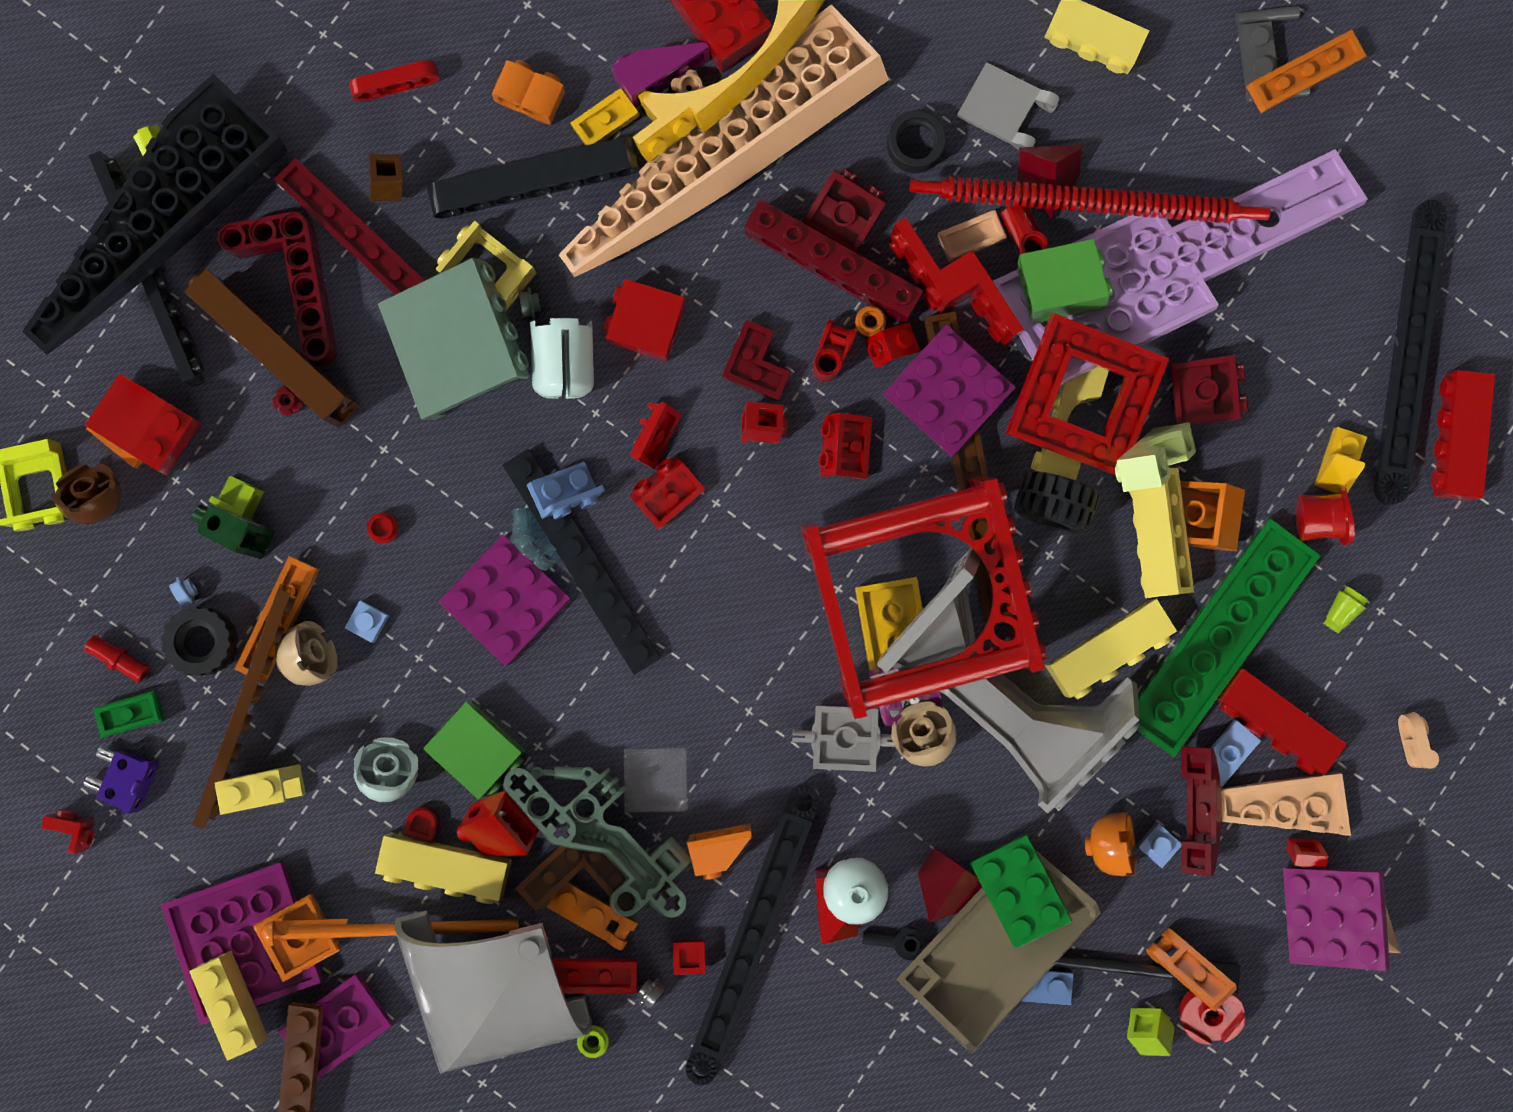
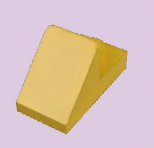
(1341, 461)

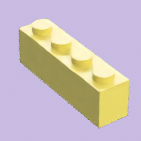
(1162, 539)
(1111, 648)
(443, 867)

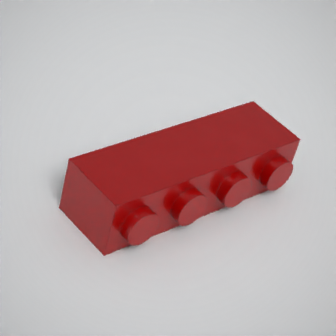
(1463, 435)
(1280, 722)

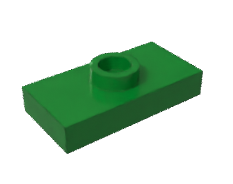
(129, 714)

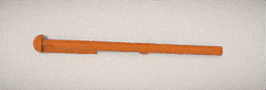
(338, 928)

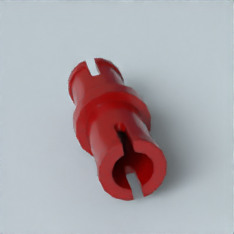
(116, 659)

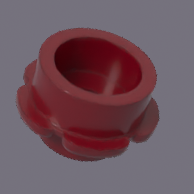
(279, 402)

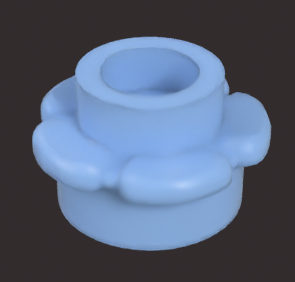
(183, 591)

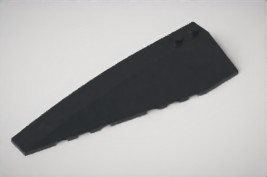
(188, 176)

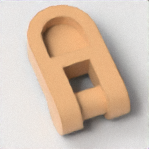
(1415, 741)

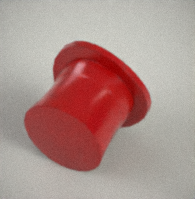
(1325, 517)

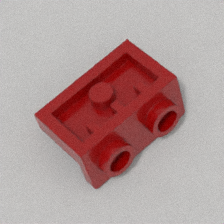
(845, 446)
(666, 491)

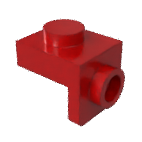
(892, 344)
(68, 822)

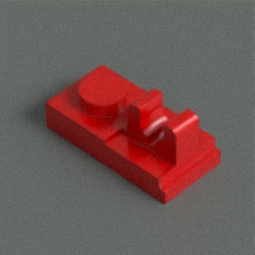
(656, 434)

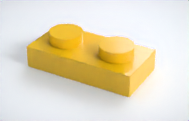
(605, 118)

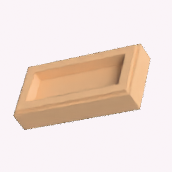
(972, 235)

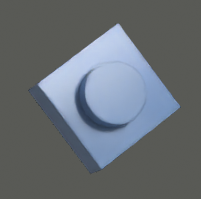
(367, 621)
(1159, 845)

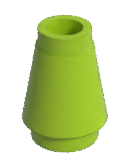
(1345, 609)

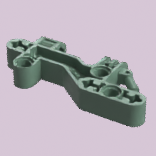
(643, 872)

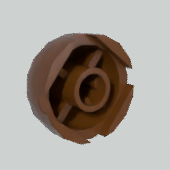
(87, 494)

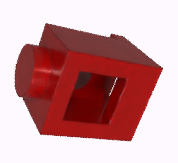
(759, 414)

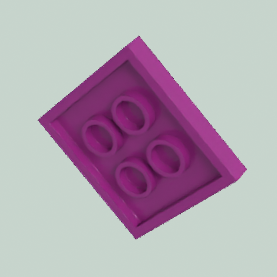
(948, 391)
(504, 600)
(1336, 918)

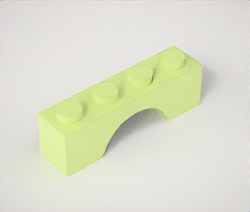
(1148, 460)

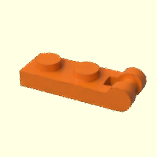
(591, 914)
(1192, 969)

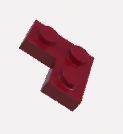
(747, 363)

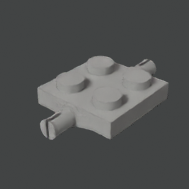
(842, 741)

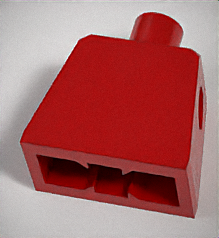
(498, 827)

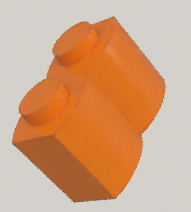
(529, 91)

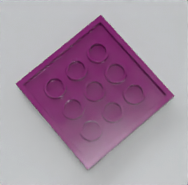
(223, 921)

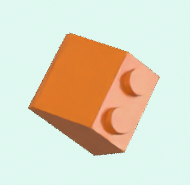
(1212, 514)

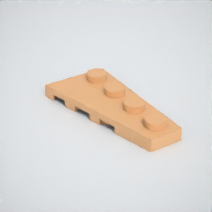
(1294, 803)

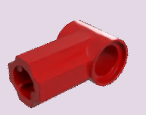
(1022, 228)

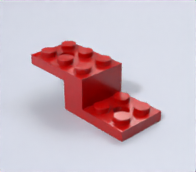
(955, 283)

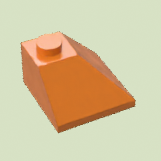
(717, 849)

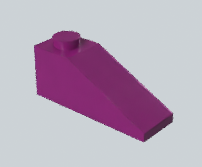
(656, 68)

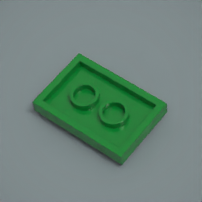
(1021, 891)

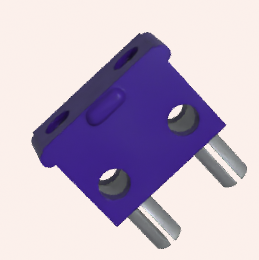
(125, 780)

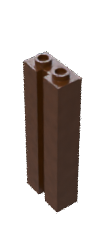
(271, 348)

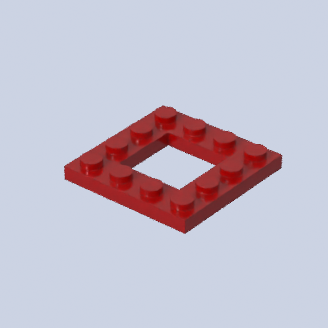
(1069, 339)

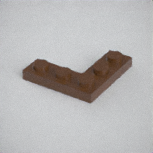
(562, 867)

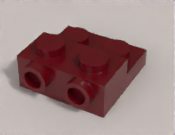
(846, 209)
(1209, 390)

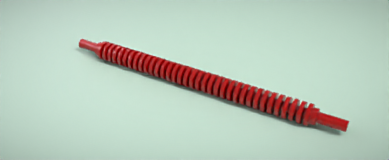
(1150, 204)

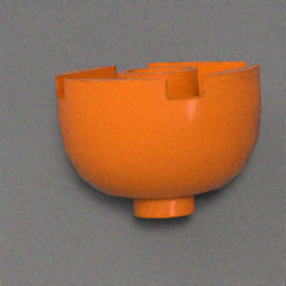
(1113, 844)

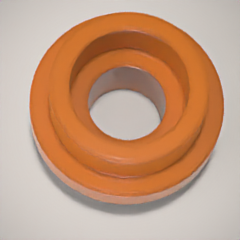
(874, 312)

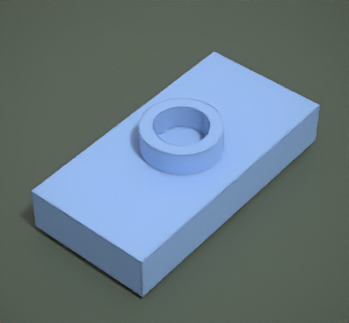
(1233, 749)

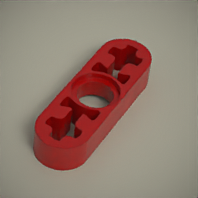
(394, 81)

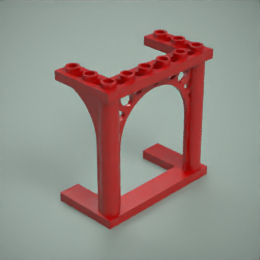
(1022, 649)

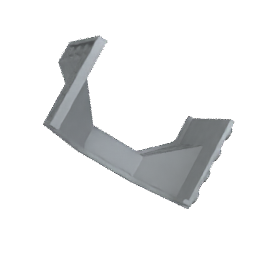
(1052, 743)

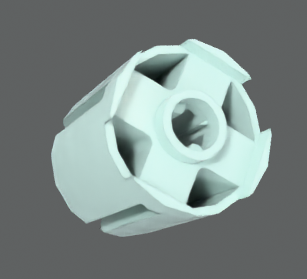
(547, 346)

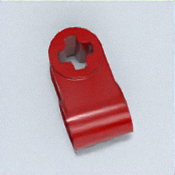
(833, 346)

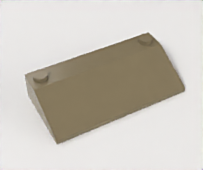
(975, 975)

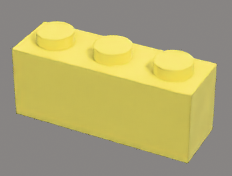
(1096, 35)
(229, 1005)

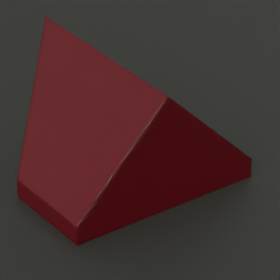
(1050, 166)
(945, 885)

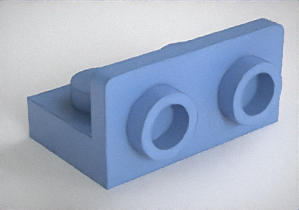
(564, 490)

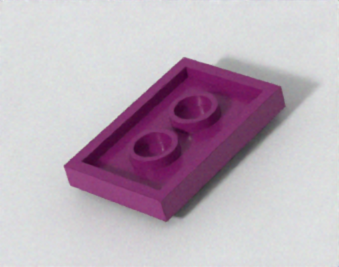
(349, 1022)

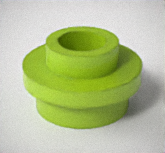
(594, 1051)

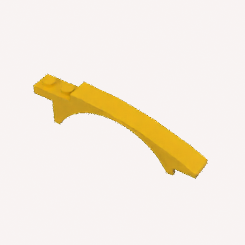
(681, 112)

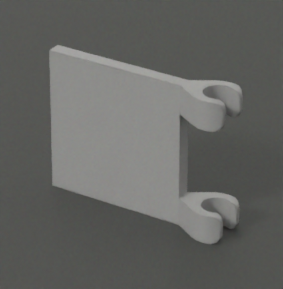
(1001, 103)

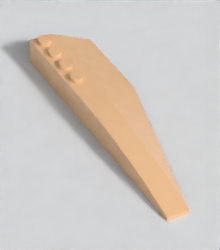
(810, 87)

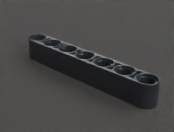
(533, 178)

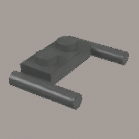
(1258, 44)

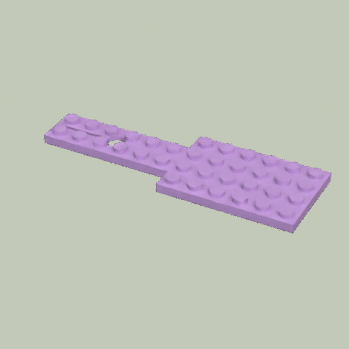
(1163, 269)

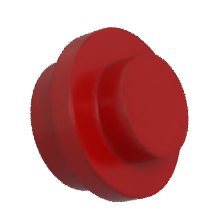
(382, 528)

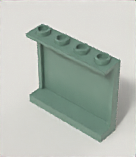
(453, 338)

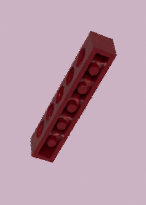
(832, 261)

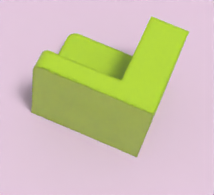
(238, 498)
(1150, 1032)

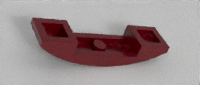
(1204, 811)

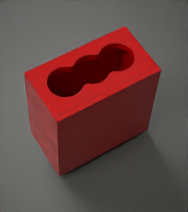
(644, 320)

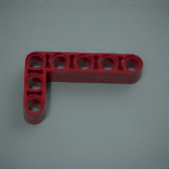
(298, 276)

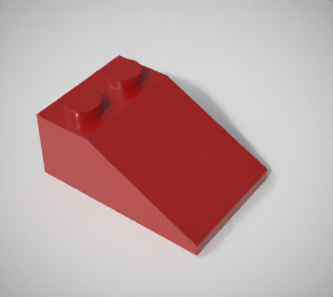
(143, 424)

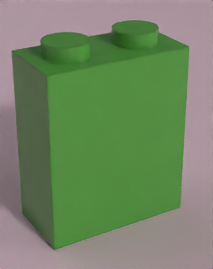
(1064, 280)
(475, 750)

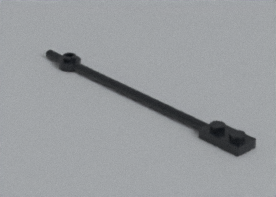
(897, 941)

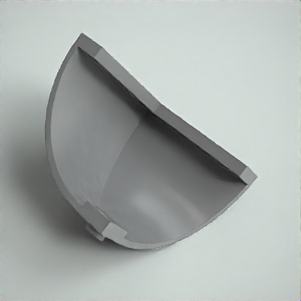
(488, 994)

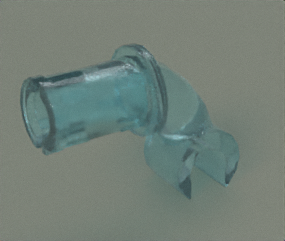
(524, 540)

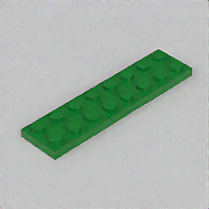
(1222, 636)

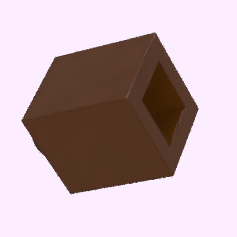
(385, 177)

